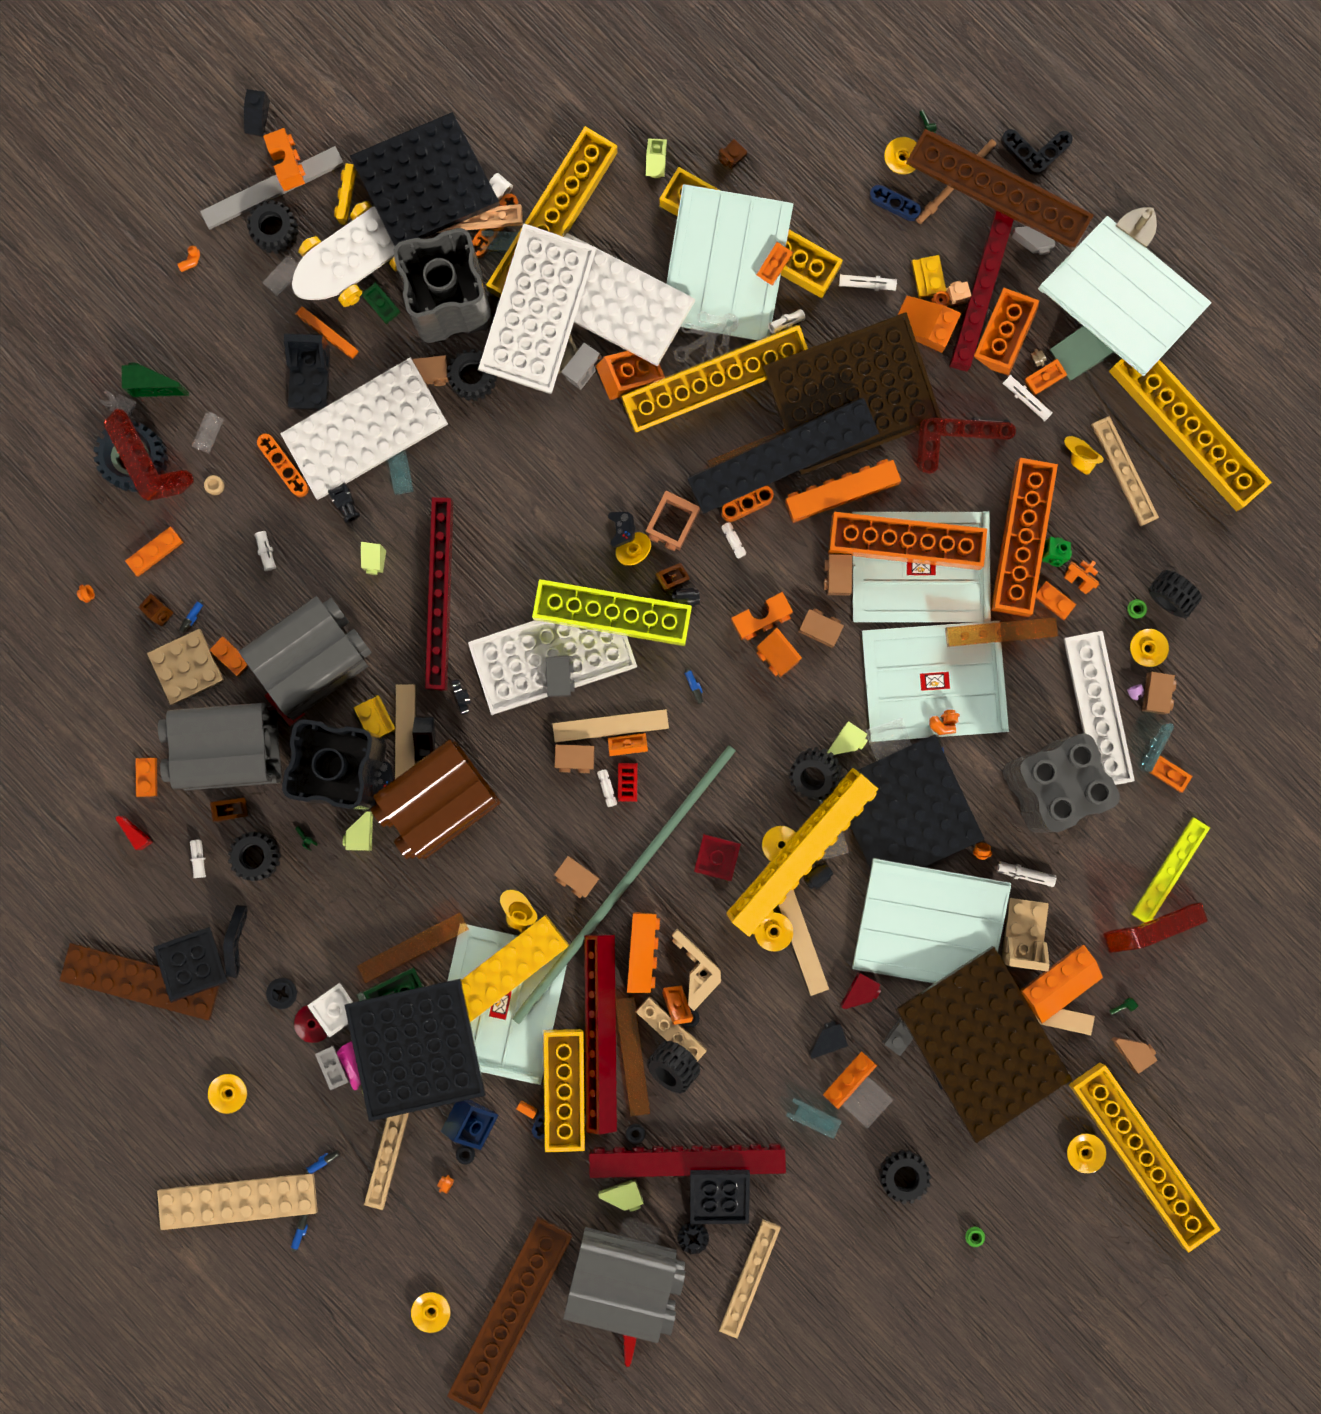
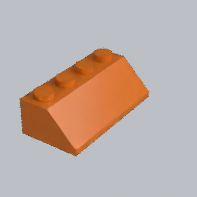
(1006, 331)
(641, 953)
(1062, 983)

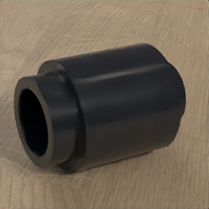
(686, 596)
(818, 876)

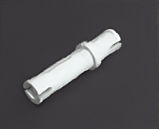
(868, 282)
(1044, 413)
(1017, 871)

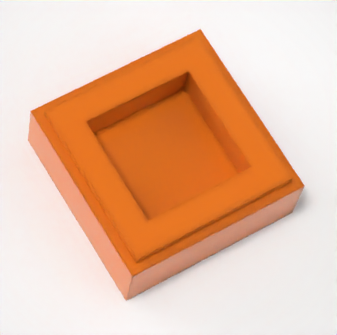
(527, 1109)

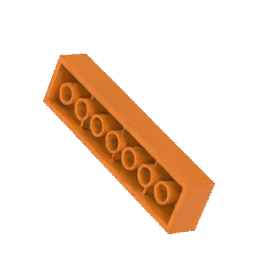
(1024, 537)
(907, 541)

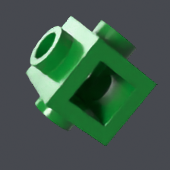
(1056, 551)

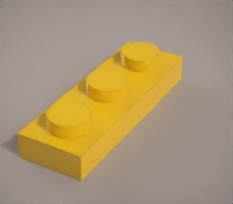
(345, 194)

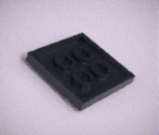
(190, 964)
(719, 1196)

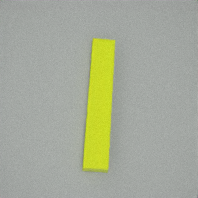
(1170, 870)

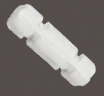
(733, 540)
(607, 788)

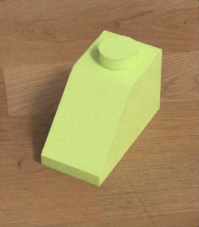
(656, 158)
(372, 557)
(848, 740)
(360, 834)
(623, 1195)

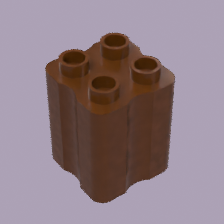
(434, 801)

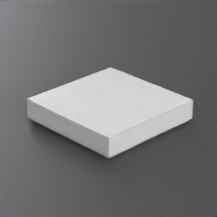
(330, 1009)

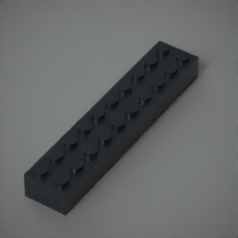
(783, 455)

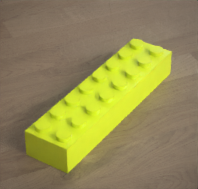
(612, 612)

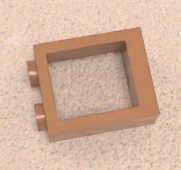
(681, 504)

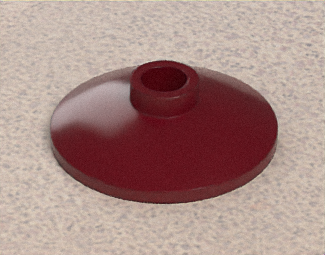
(302, 1027)

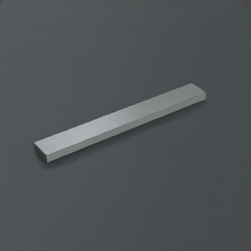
(268, 189)

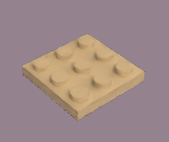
(185, 667)

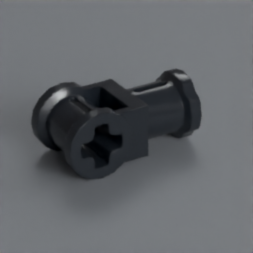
(343, 499)

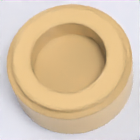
(214, 485)

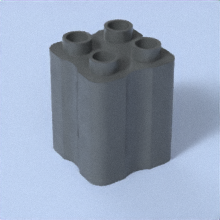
(443, 285)
(306, 656)
(221, 746)
(1061, 784)
(625, 1286)

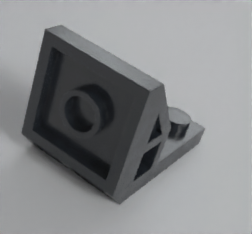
(309, 370)

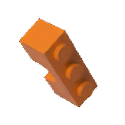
(288, 172)
(748, 626)

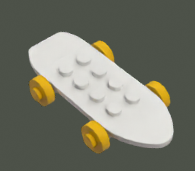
(343, 258)

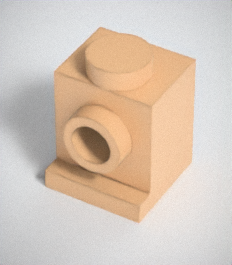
(958, 293)

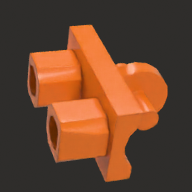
(1088, 581)

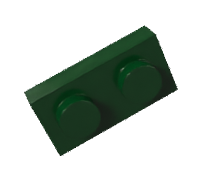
(380, 303)

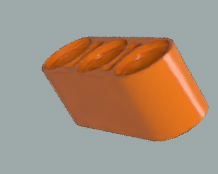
(740, 510)

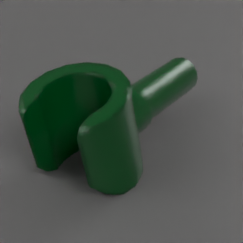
(931, 127)
(306, 840)
(1129, 1003)

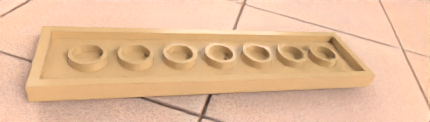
(237, 1201)

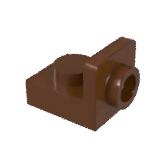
(731, 154)
(155, 610)

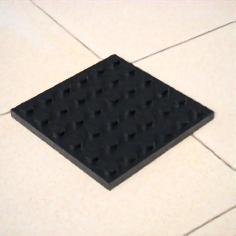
(424, 180)
(916, 809)
(415, 1049)

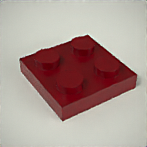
(717, 857)

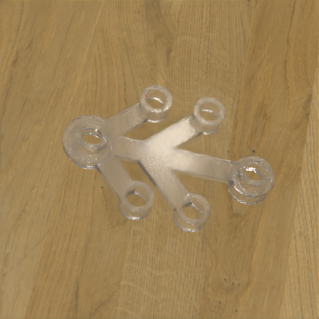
(709, 335)

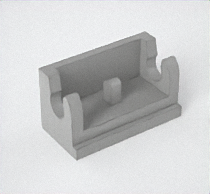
(582, 366)
(331, 1067)

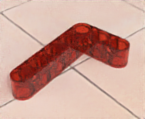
(958, 431)
(138, 463)
(1156, 929)

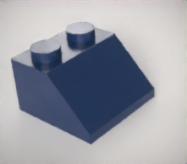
(469, 1124)

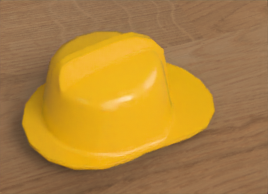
(1082, 455)
(518, 910)

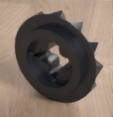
(273, 996)
(683, 1238)

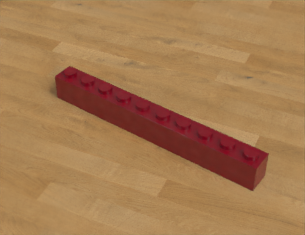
(981, 291)
(439, 594)
(600, 1034)
(680, 1161)

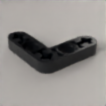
(1038, 157)
(231, 940)

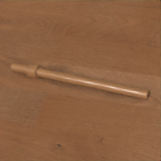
(932, 206)

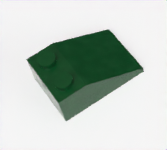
(144, 382)
(401, 982)

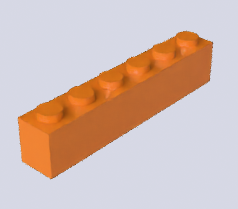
(842, 491)

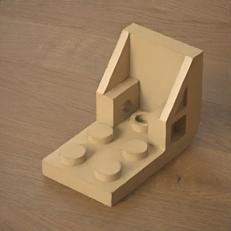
(1025, 935)
(699, 985)

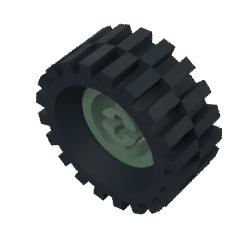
(110, 461)

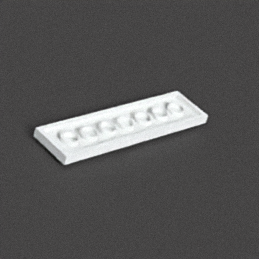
(1099, 702)

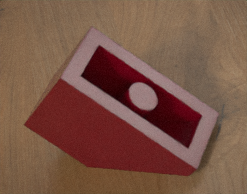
(861, 992)

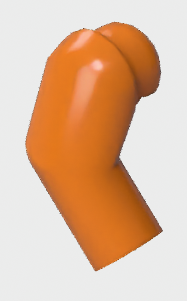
(192, 259)
(941, 729)

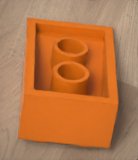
(930, 322)
(626, 373)
(778, 653)

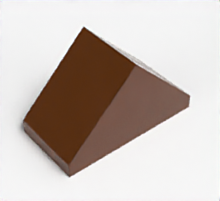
(672, 577)
(228, 809)

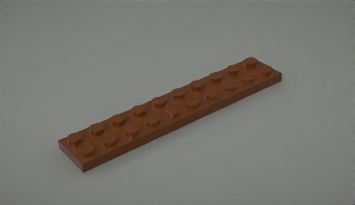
(1000, 189)
(509, 1315)

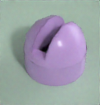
(1136, 691)

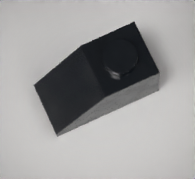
(255, 112)
(423, 736)
(828, 1040)

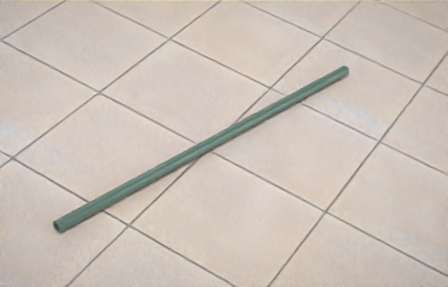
(623, 884)

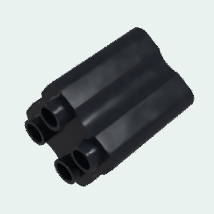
(333, 765)

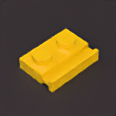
(928, 276)
(375, 716)

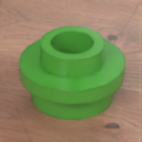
(1142, 606)
(979, 1241)

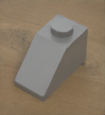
(1033, 240)

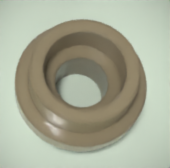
(1038, 357)

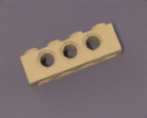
(662, 1023)

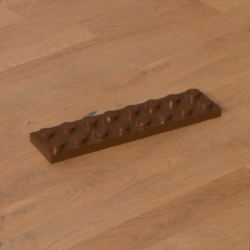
(130, 980)

